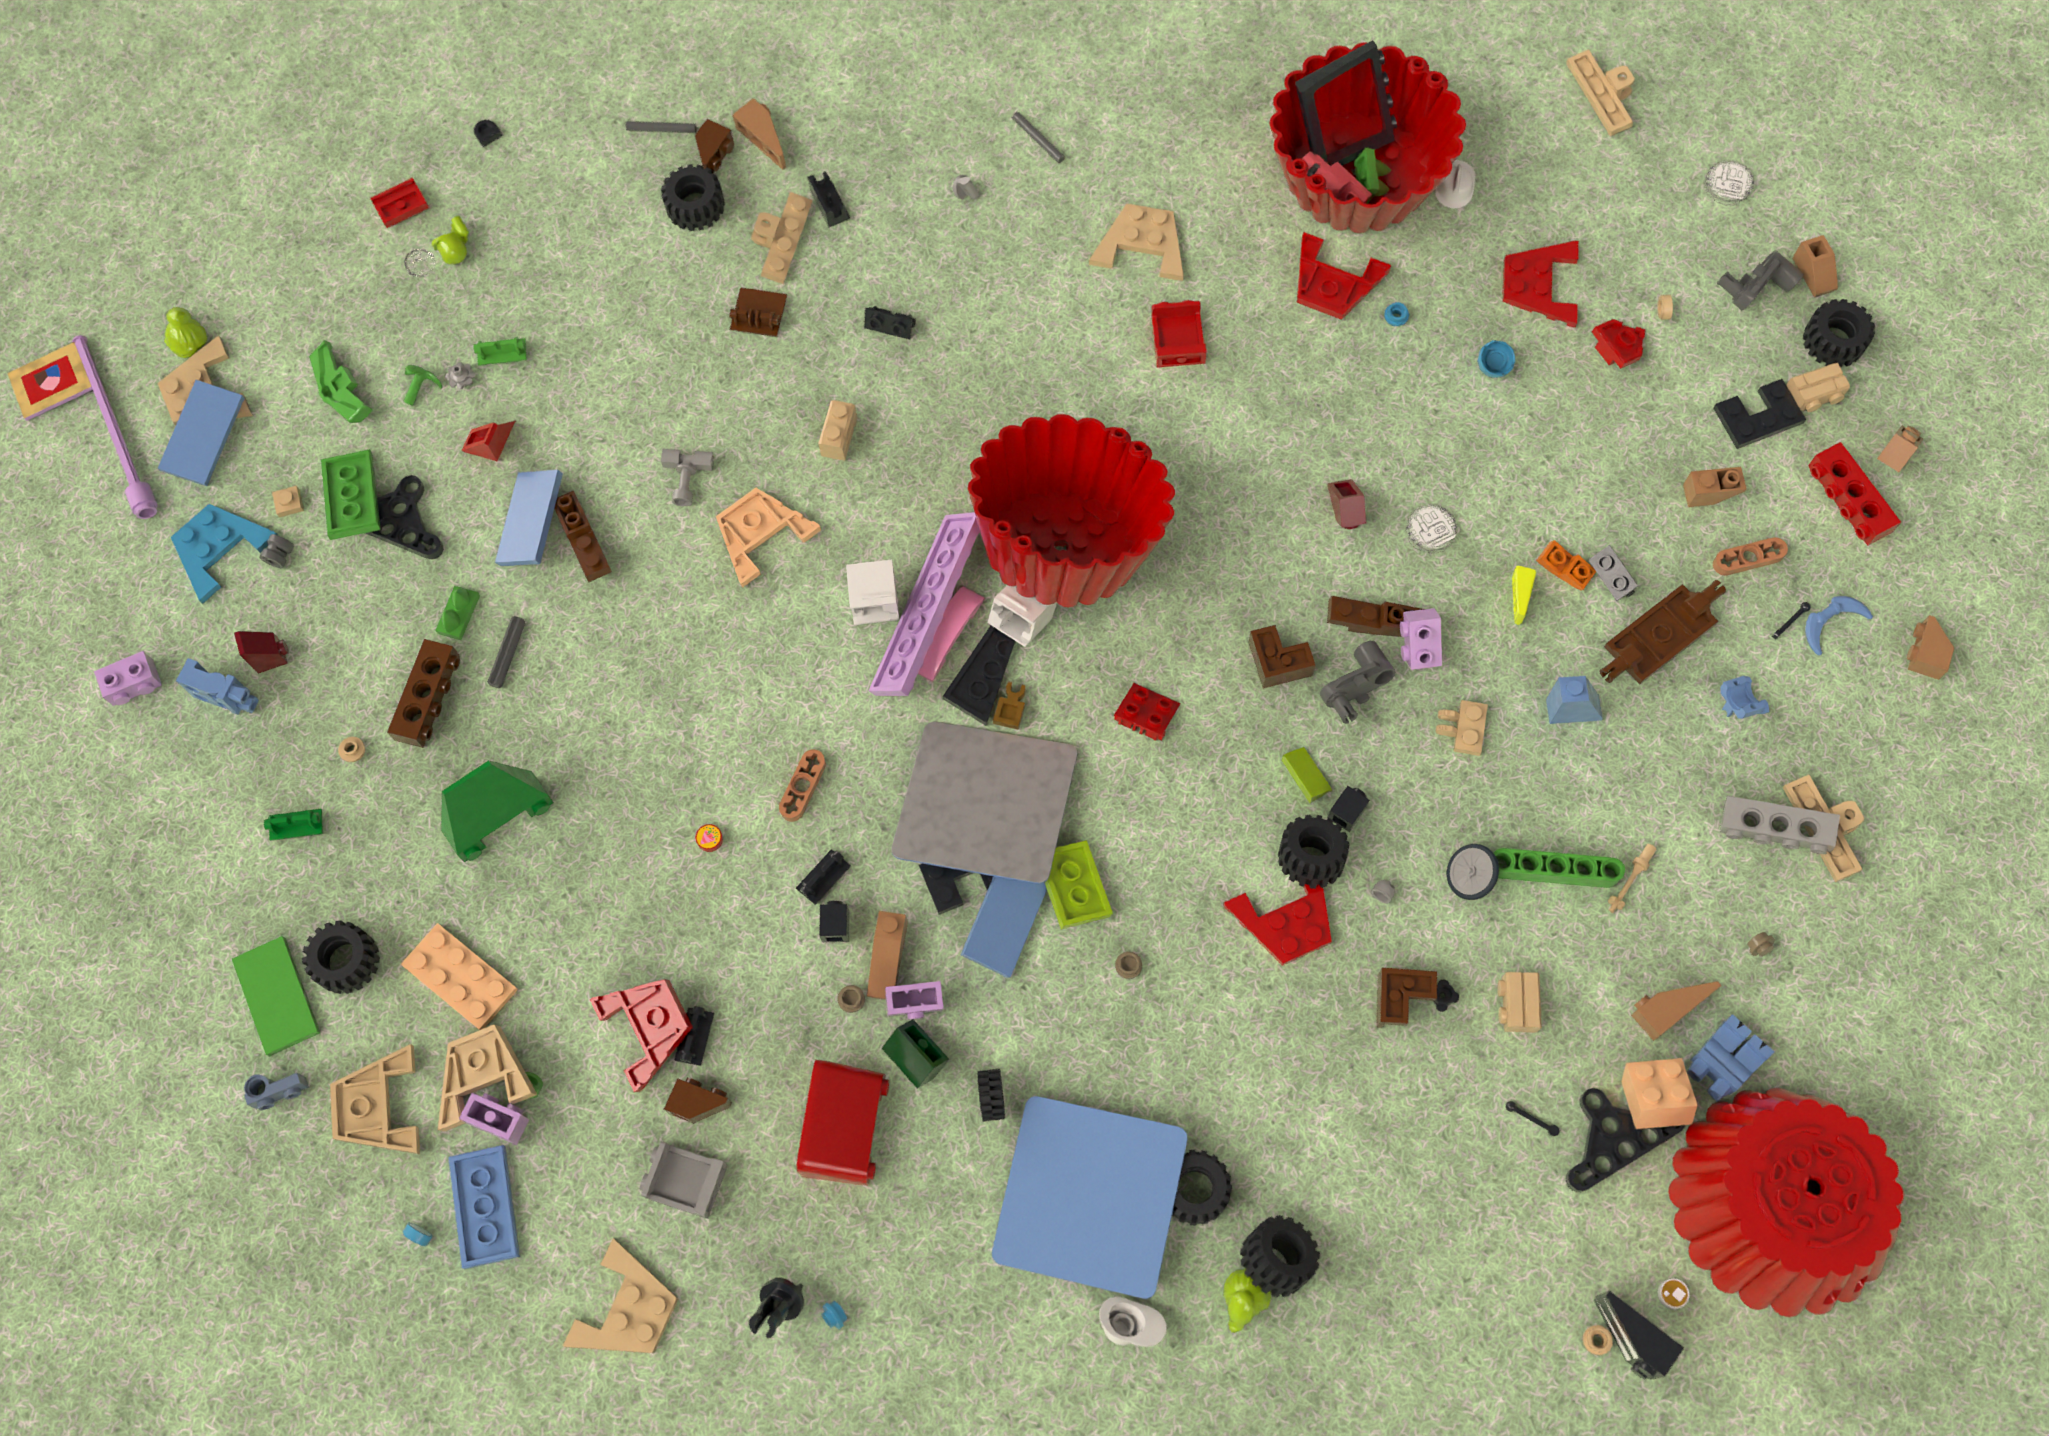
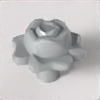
(460, 375)

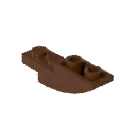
(581, 536)
(1367, 617)

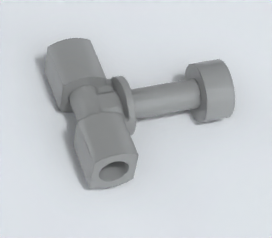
(686, 466)

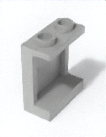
(683, 1180)

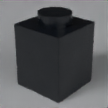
(1349, 808)
(834, 922)

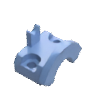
(1741, 699)

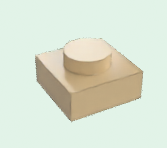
(288, 501)

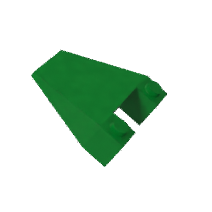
(486, 802)

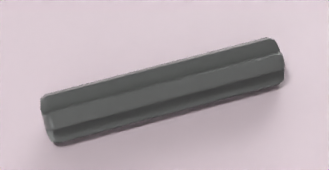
(506, 652)

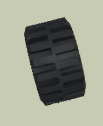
(698, 212)
(1850, 320)
(1317, 834)
(323, 946)
(1221, 1189)
(1267, 1269)

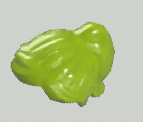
(183, 333)
(1243, 1300)

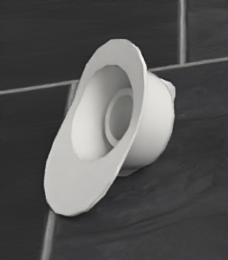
(1458, 186)
(1131, 1322)

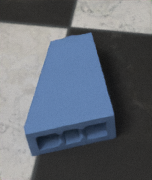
(1573, 701)

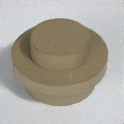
(1761, 944)
(1128, 965)
(851, 999)

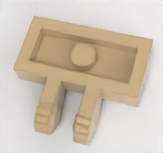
(1469, 728)

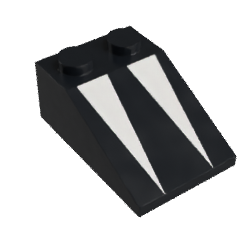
(1639, 1340)

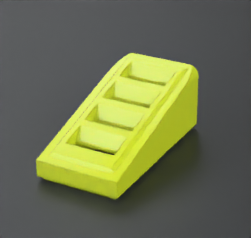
(1522, 586)

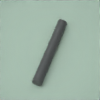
(661, 127)
(1038, 137)

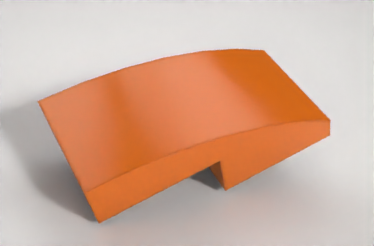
(1569, 568)

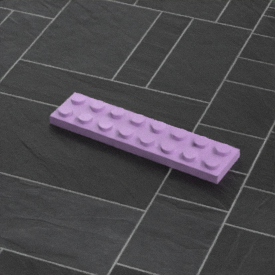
(926, 606)

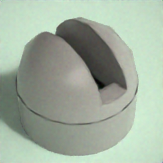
(1383, 891)

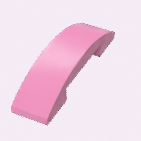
(955, 617)

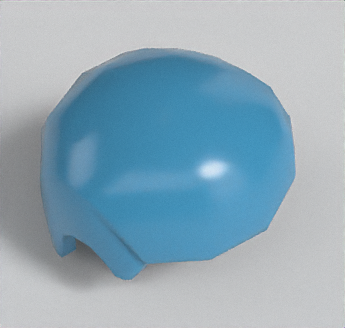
(1496, 359)

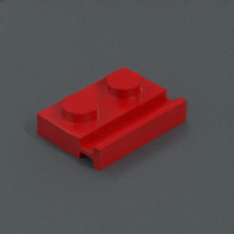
(399, 203)

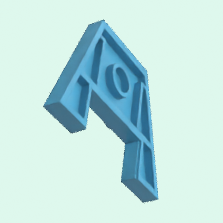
(208, 539)

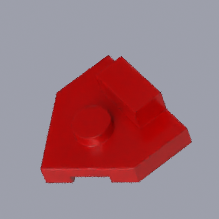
(1619, 342)

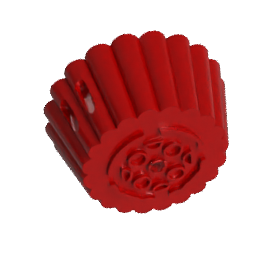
(1350, 112)
(1070, 489)
(1750, 1207)

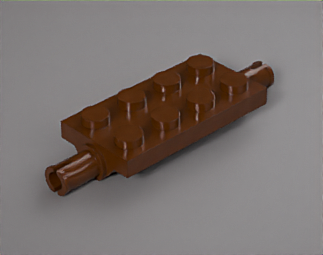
(1662, 633)

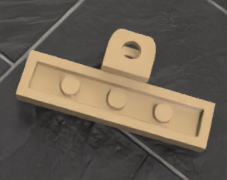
(1603, 90)
(781, 236)
(1841, 860)

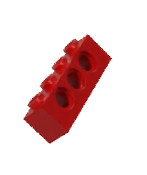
(1854, 481)

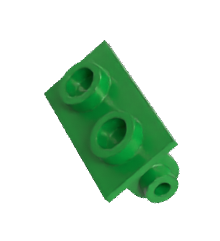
(294, 824)

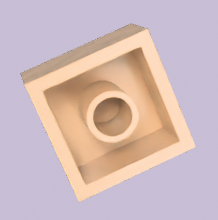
(1659, 1093)

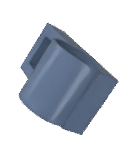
(285, 1088)

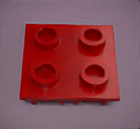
(1146, 710)

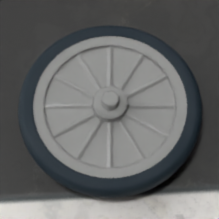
(1472, 871)

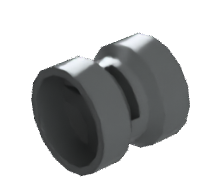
(276, 551)

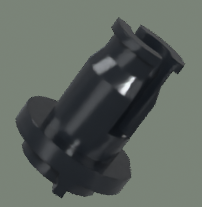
(780, 1301)

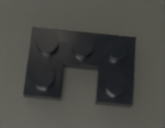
(1780, 415)
(943, 888)

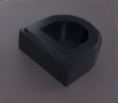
(486, 132)

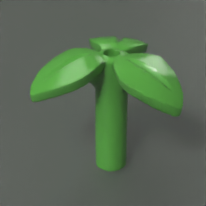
(419, 376)

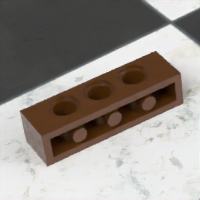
(420, 680)

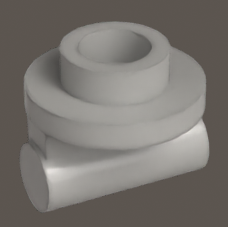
(963, 186)

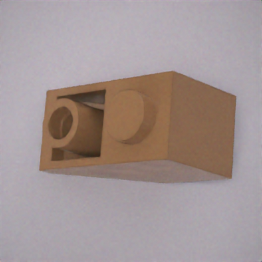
(1818, 264)
(1901, 447)
(1713, 486)
(1931, 650)

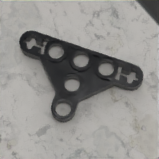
(406, 522)
(1606, 1145)

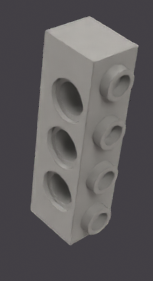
(1823, 824)

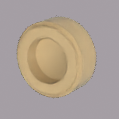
(1665, 307)

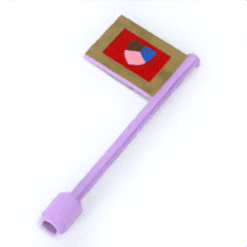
(64, 377)

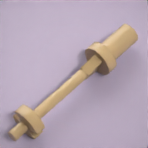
(1640, 864)

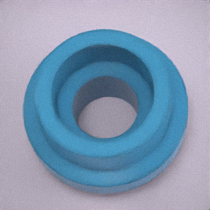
(1396, 308)
(834, 1315)

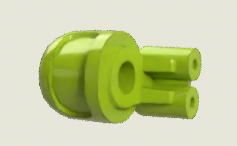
(452, 245)

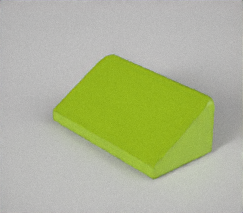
(1306, 774)

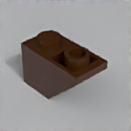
(713, 144)
(694, 1103)

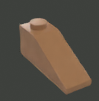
(757, 126)
(886, 953)
(1668, 1007)

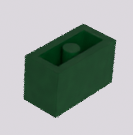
(915, 1053)

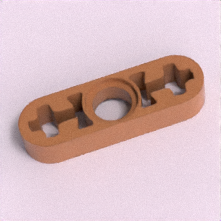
(1757, 548)
(788, 799)

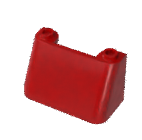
(840, 1123)

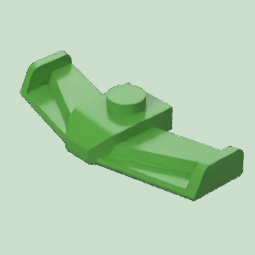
(337, 385)

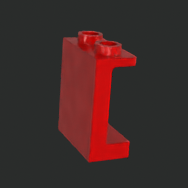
(1178, 334)

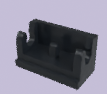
(828, 200)

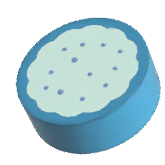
(417, 1234)

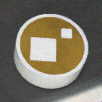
(1673, 1293)

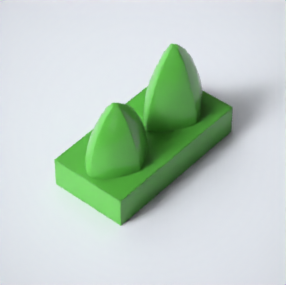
(1368, 170)
(457, 613)

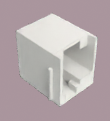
(872, 592)
(1024, 614)

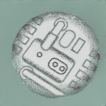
(1729, 182)
(1431, 528)

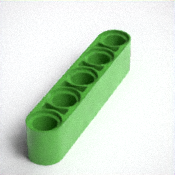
(1568, 864)

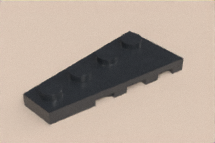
(981, 676)

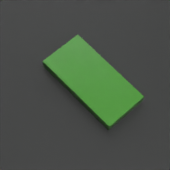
(350, 494)
(275, 996)

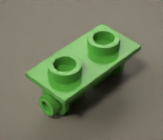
(500, 351)

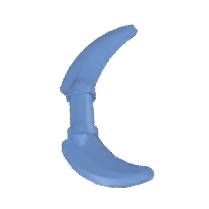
(1817, 620)

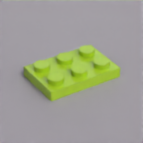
(1076, 887)

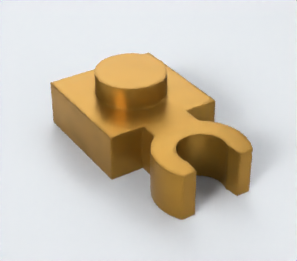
(1010, 709)

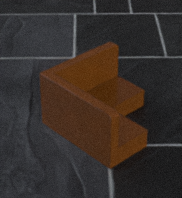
(1279, 664)
(1396, 988)

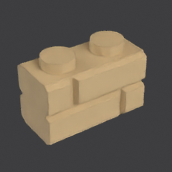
(1819, 387)
(838, 430)
(1520, 1002)

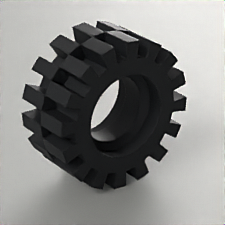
(991, 1095)

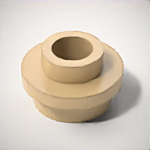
(354, 755)
(1607, 1340)

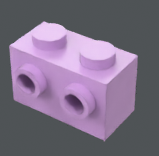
(1422, 639)
(128, 678)
(493, 1118)

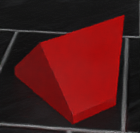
(488, 440)

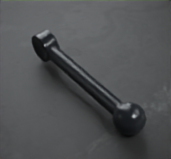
(1804, 607)
(1553, 1130)

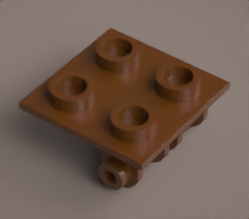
(758, 312)

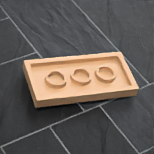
(459, 977)

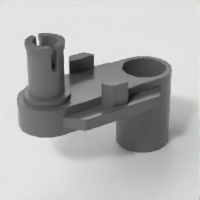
(1773, 267)
(1374, 672)

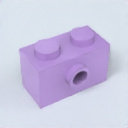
(914, 999)

